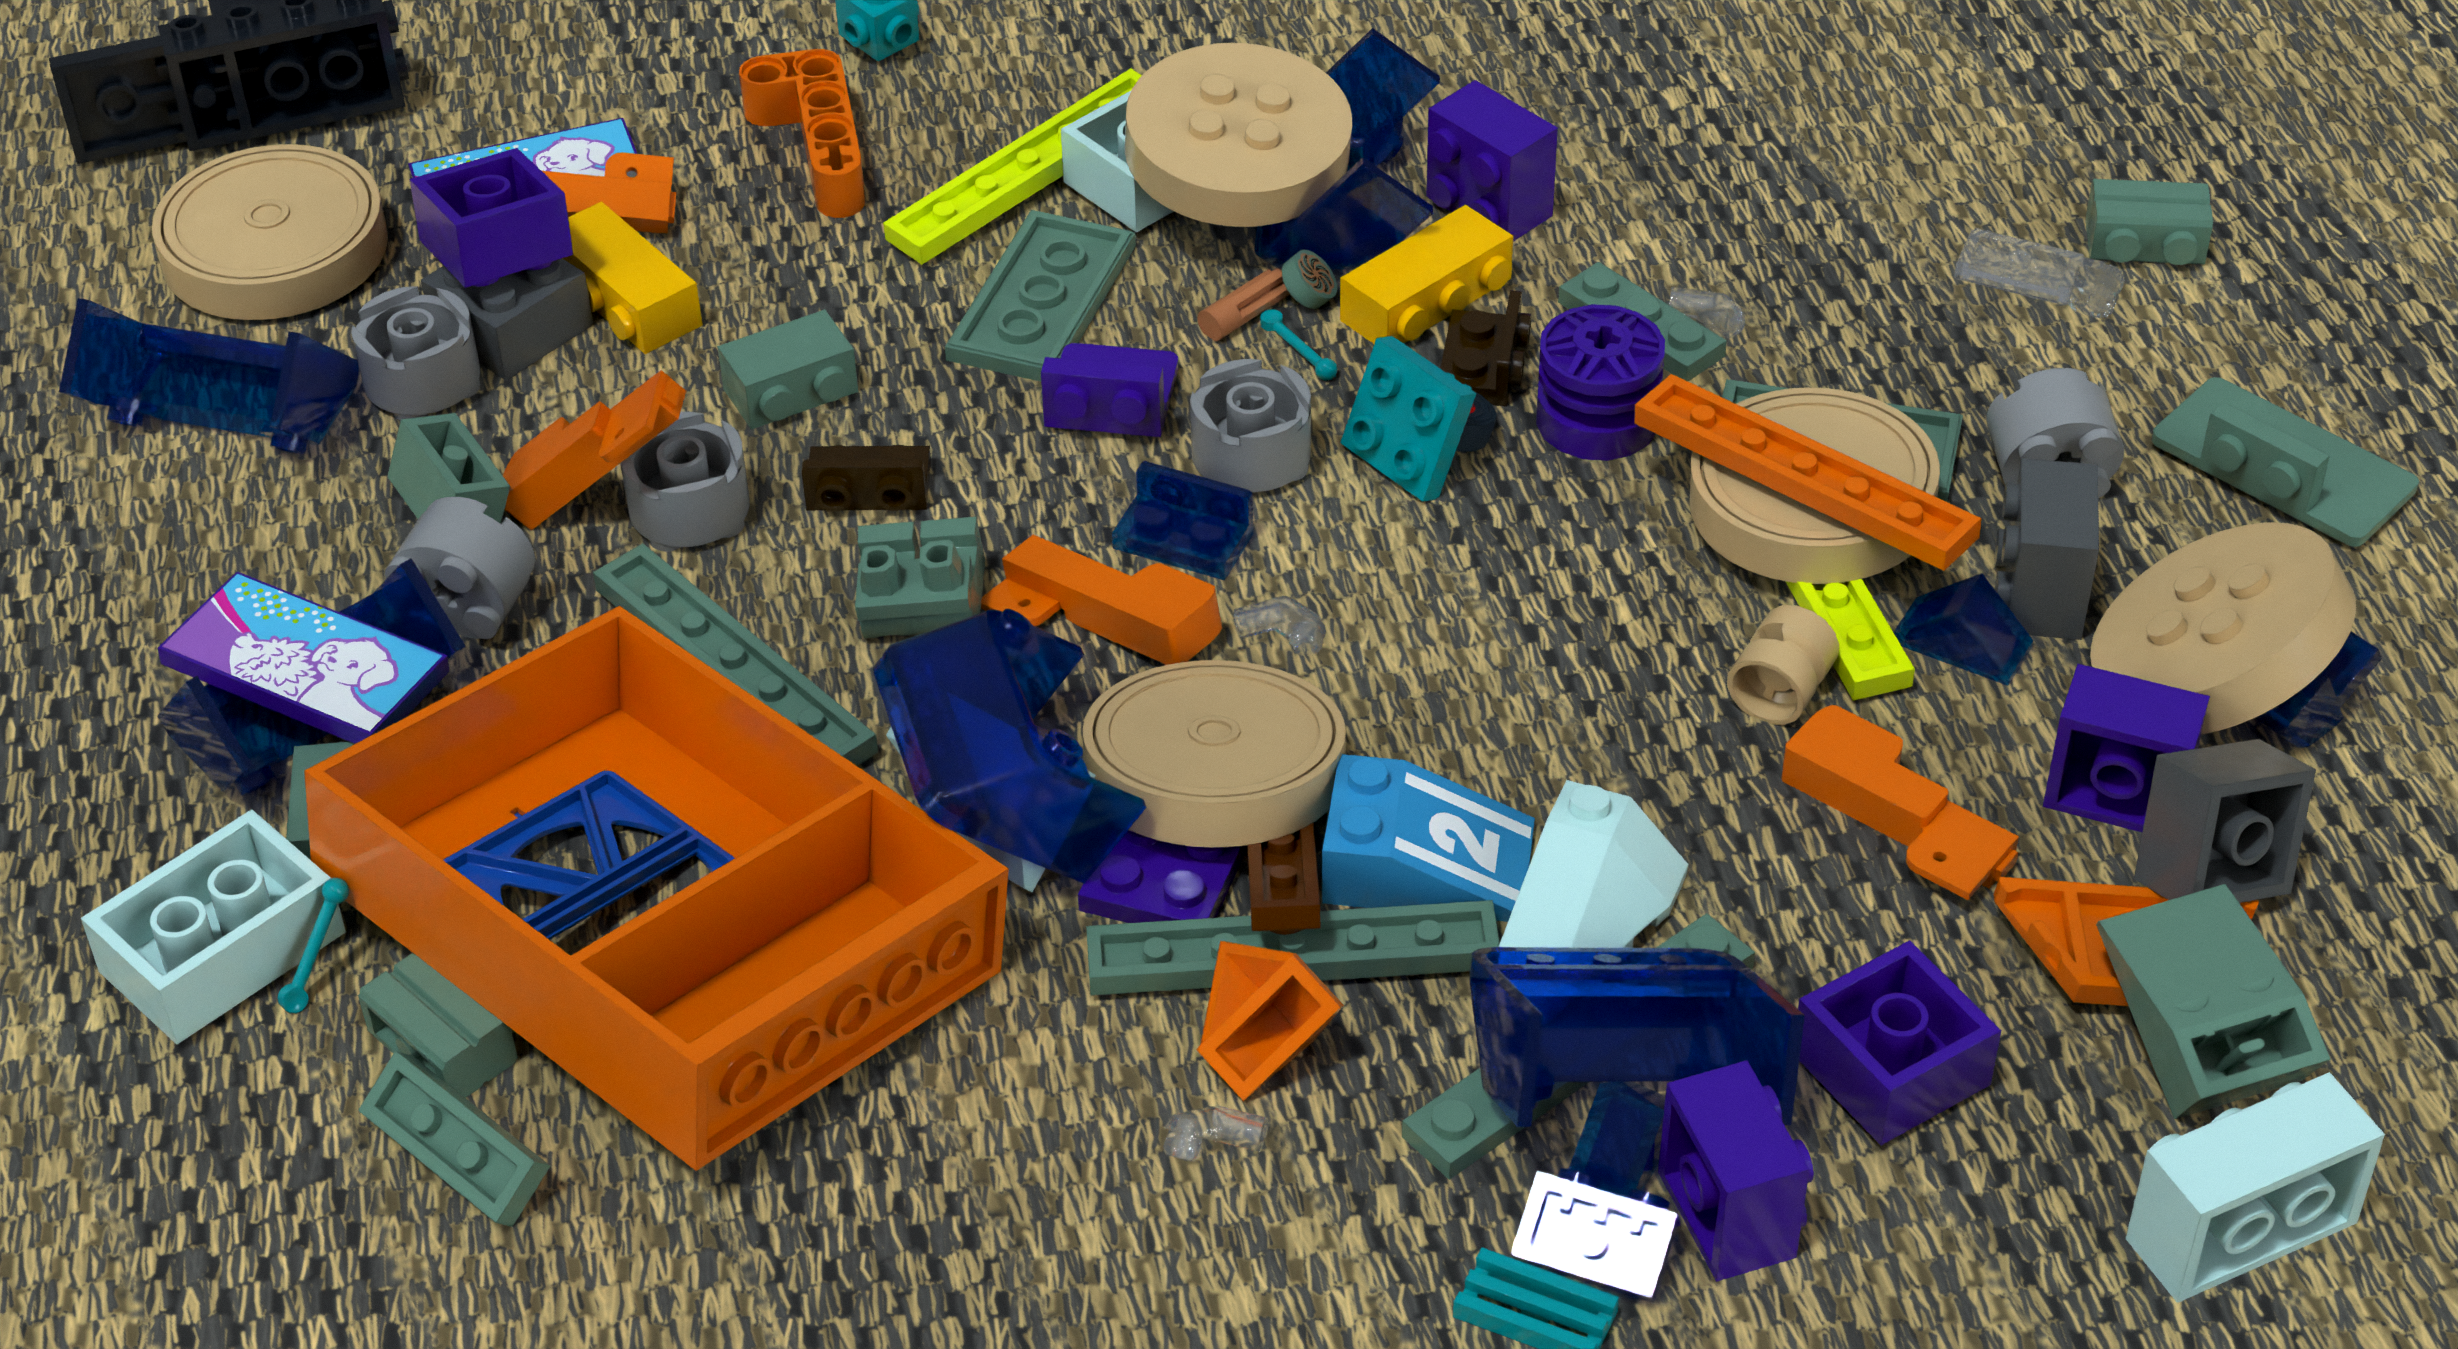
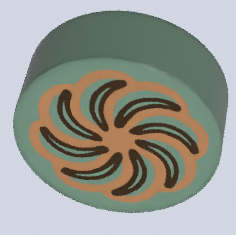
(1309, 279)

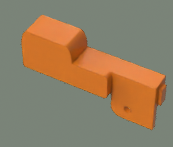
(639, 200)
(577, 454)
(1151, 612)
(1860, 774)

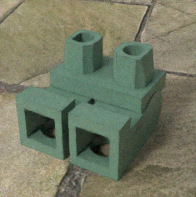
(913, 588)

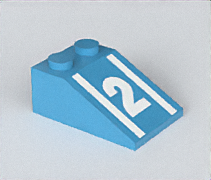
(1419, 840)

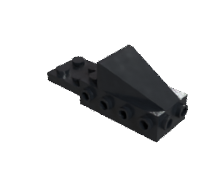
(232, 76)

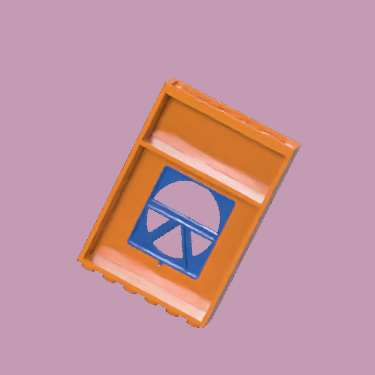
(715, 1012)

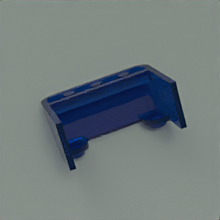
(1366, 206)
(206, 378)
(242, 740)
(978, 761)
(1624, 1019)

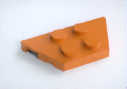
(2062, 930)

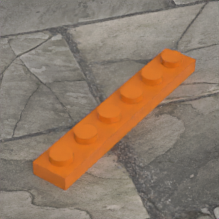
(1808, 472)

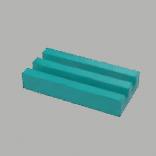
(1538, 1295)

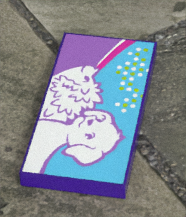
(567, 151)
(303, 659)

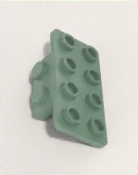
(2285, 461)

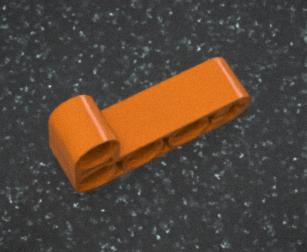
(810, 91)

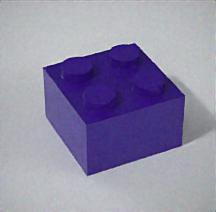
(1491, 158)
(491, 217)
(2111, 744)
(1897, 1042)
(1734, 1169)

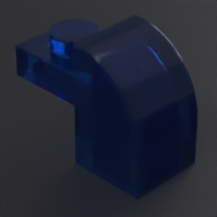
(2318, 705)

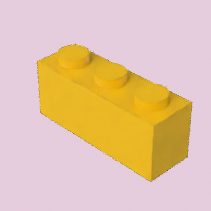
(1426, 277)
(632, 281)

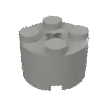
(416, 351)
(2056, 419)
(1251, 425)
(688, 484)
(469, 563)

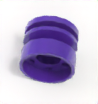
(1591, 377)

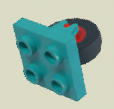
(1414, 419)

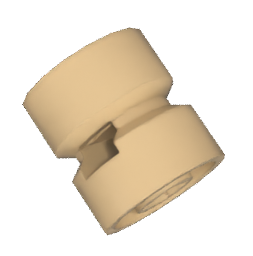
(1783, 664)

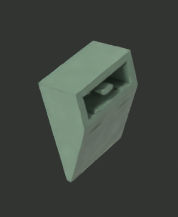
(2211, 1001)

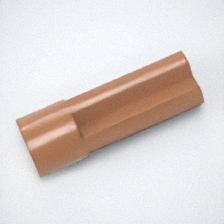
(1242, 304)

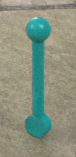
(1273, 321)
(293, 996)

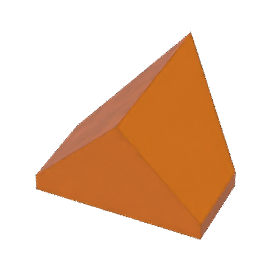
(1261, 1014)

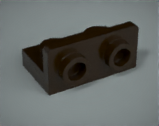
(1484, 349)
(866, 478)

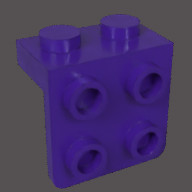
(1108, 389)

